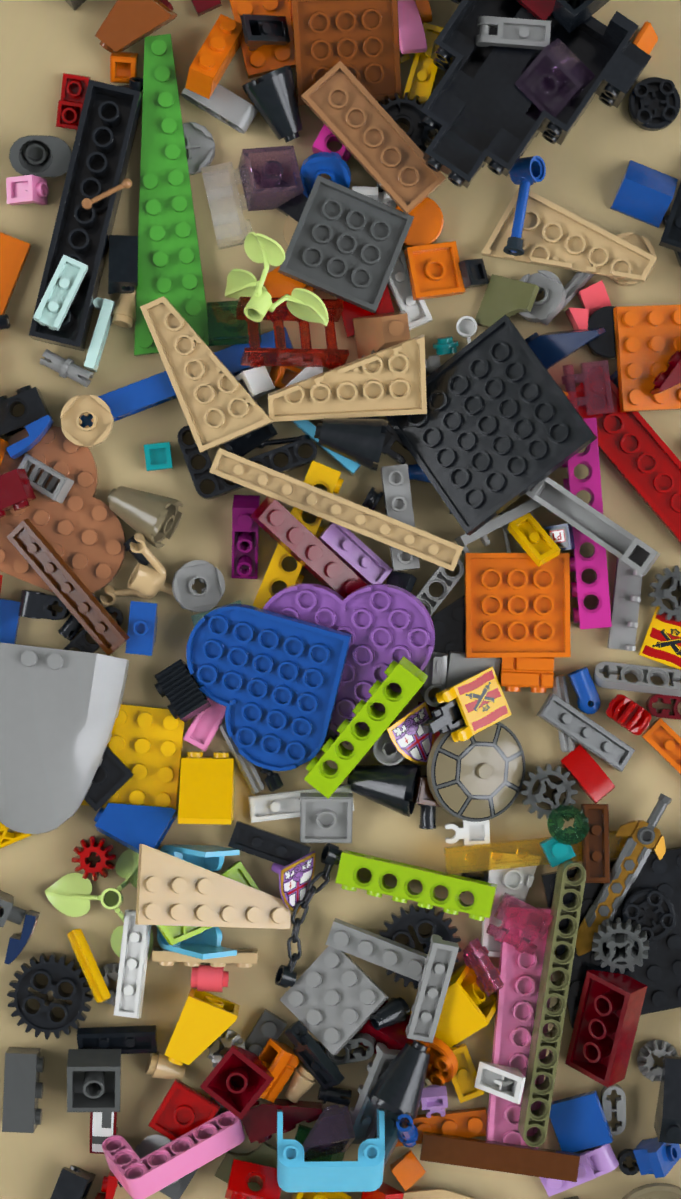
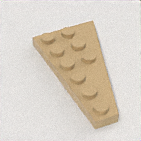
(568, 242)
(371, 386)
(207, 391)
(188, 895)

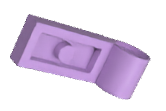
(592, 1164)

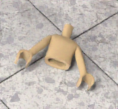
(144, 580)

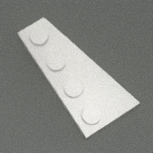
(514, 882)

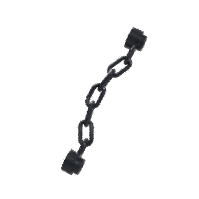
(286, 975)

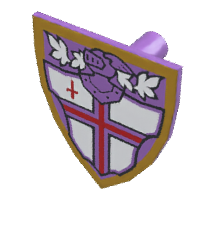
(409, 736)
(295, 879)

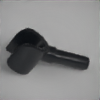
(135, 83)

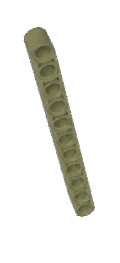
(556, 1014)

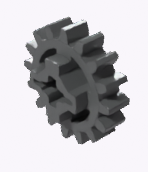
(659, 594)
(537, 796)
(620, 945)

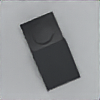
(264, 30)

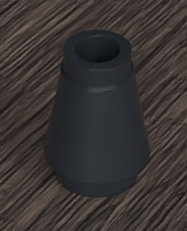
(390, 1013)

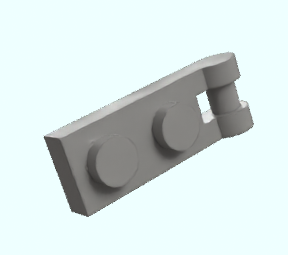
(513, 32)

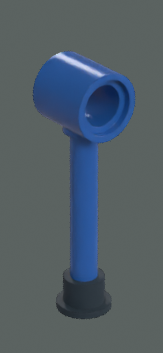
(524, 173)

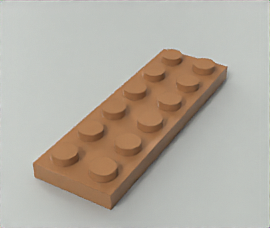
(372, 137)

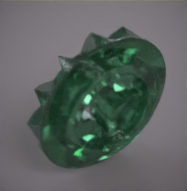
(569, 835)

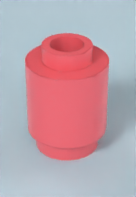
(209, 978)

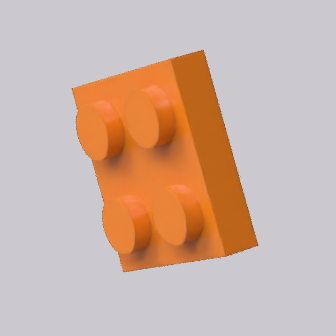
(434, 270)

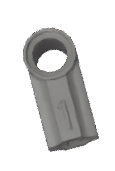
(436, 671)

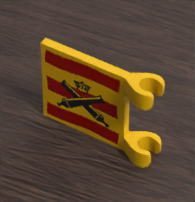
(663, 641)
(479, 702)

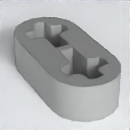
(619, 1108)

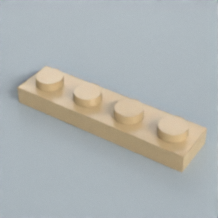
(244, 958)

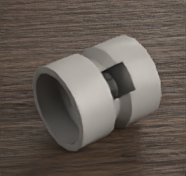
(385, 751)

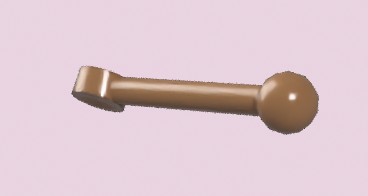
(87, 203)

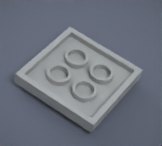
(334, 999)

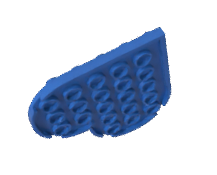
(273, 679)

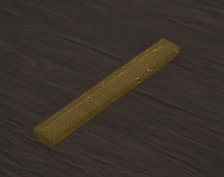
(511, 854)

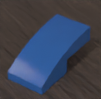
(36, 432)

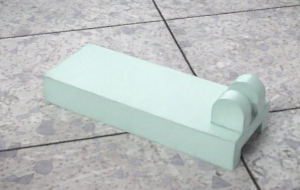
(60, 293)
(100, 333)

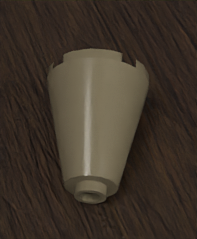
(146, 513)

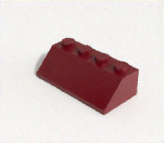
(605, 1026)

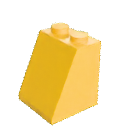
(206, 789)
(464, 1008)
(199, 1025)

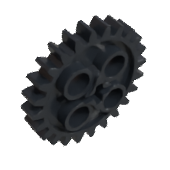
(416, 918)
(43, 1018)

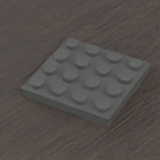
(346, 244)

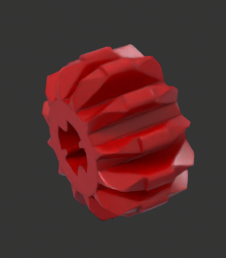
(628, 714)
(88, 866)

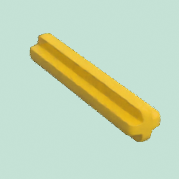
(88, 965)

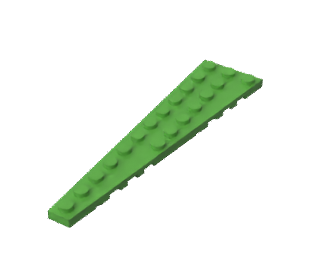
(167, 225)

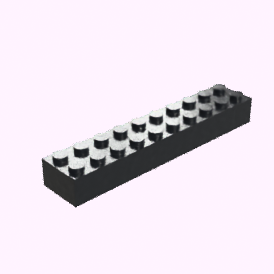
(95, 166)

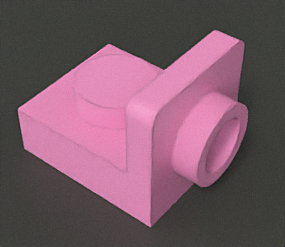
(26, 190)

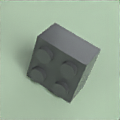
(94, 1080)

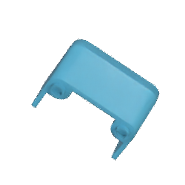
(208, 943)
(331, 1176)

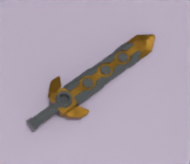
(623, 872)

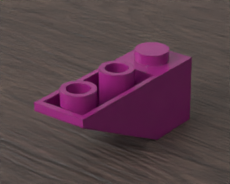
(245, 537)

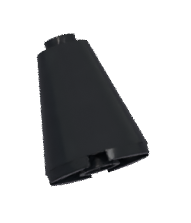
(277, 102)
(354, 439)
(387, 785)
(403, 1080)

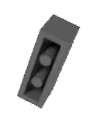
(22, 1090)

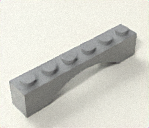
(594, 525)

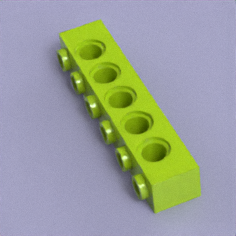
(328, 779)
(482, 891)

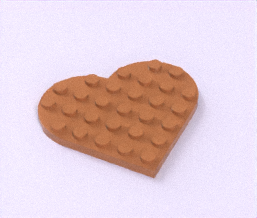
(78, 529)

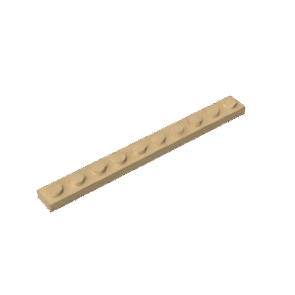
(336, 509)

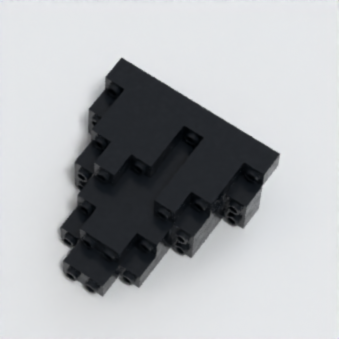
(484, 112)

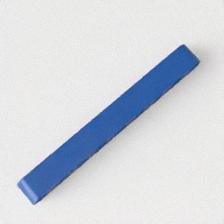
(158, 388)

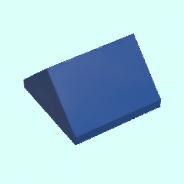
(644, 194)

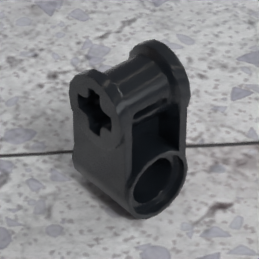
(39, 605)

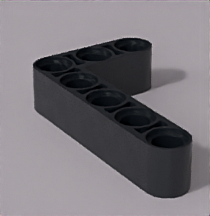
(266, 459)

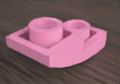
(411, 29)

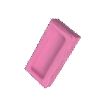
(205, 725)

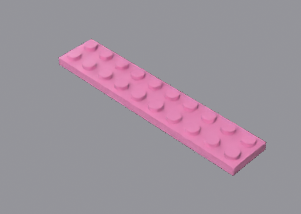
(513, 1031)

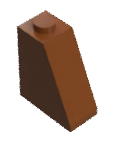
(131, 22)

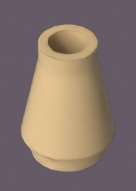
(125, 310)
(160, 1067)
(300, 1083)

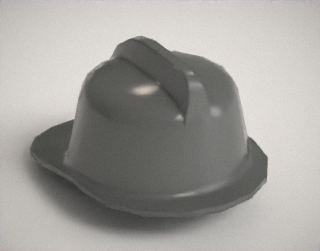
(40, 156)

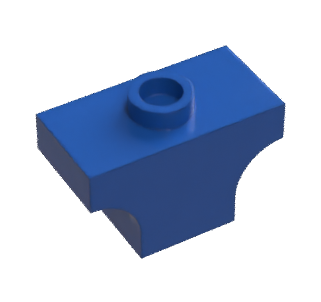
(142, 628)
(656, 1157)

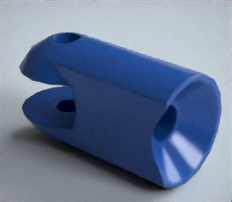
(585, 690)

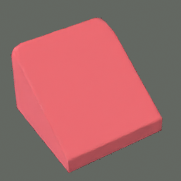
(594, 297)
(578, 317)

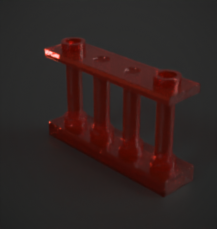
(283, 356)

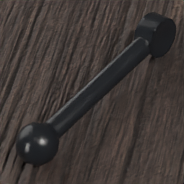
(283, 440)

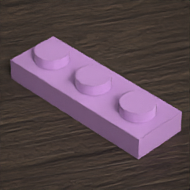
(355, 554)

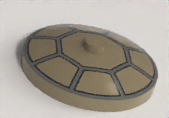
(477, 775)

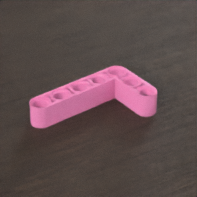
(173, 1160)

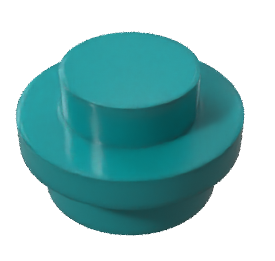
(445, 346)

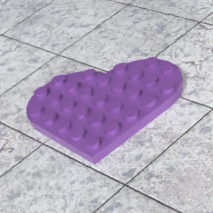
(384, 628)

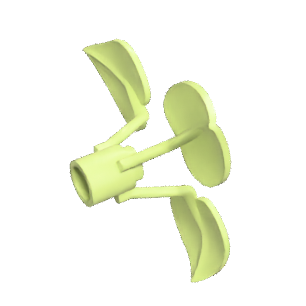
(243, 283)
(73, 897)

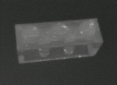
(226, 204)

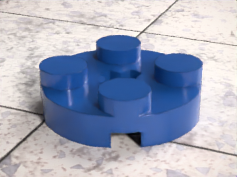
(324, 163)

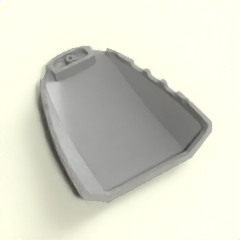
(53, 730)

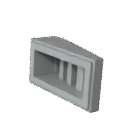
(59, 481)

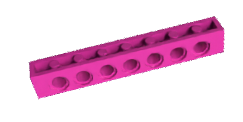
(601, 614)

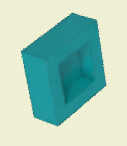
(158, 456)
(556, 852)

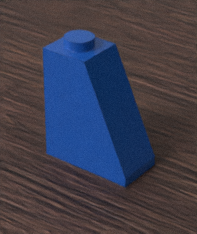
(135, 824)

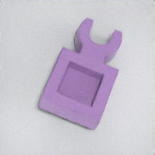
(434, 1100)

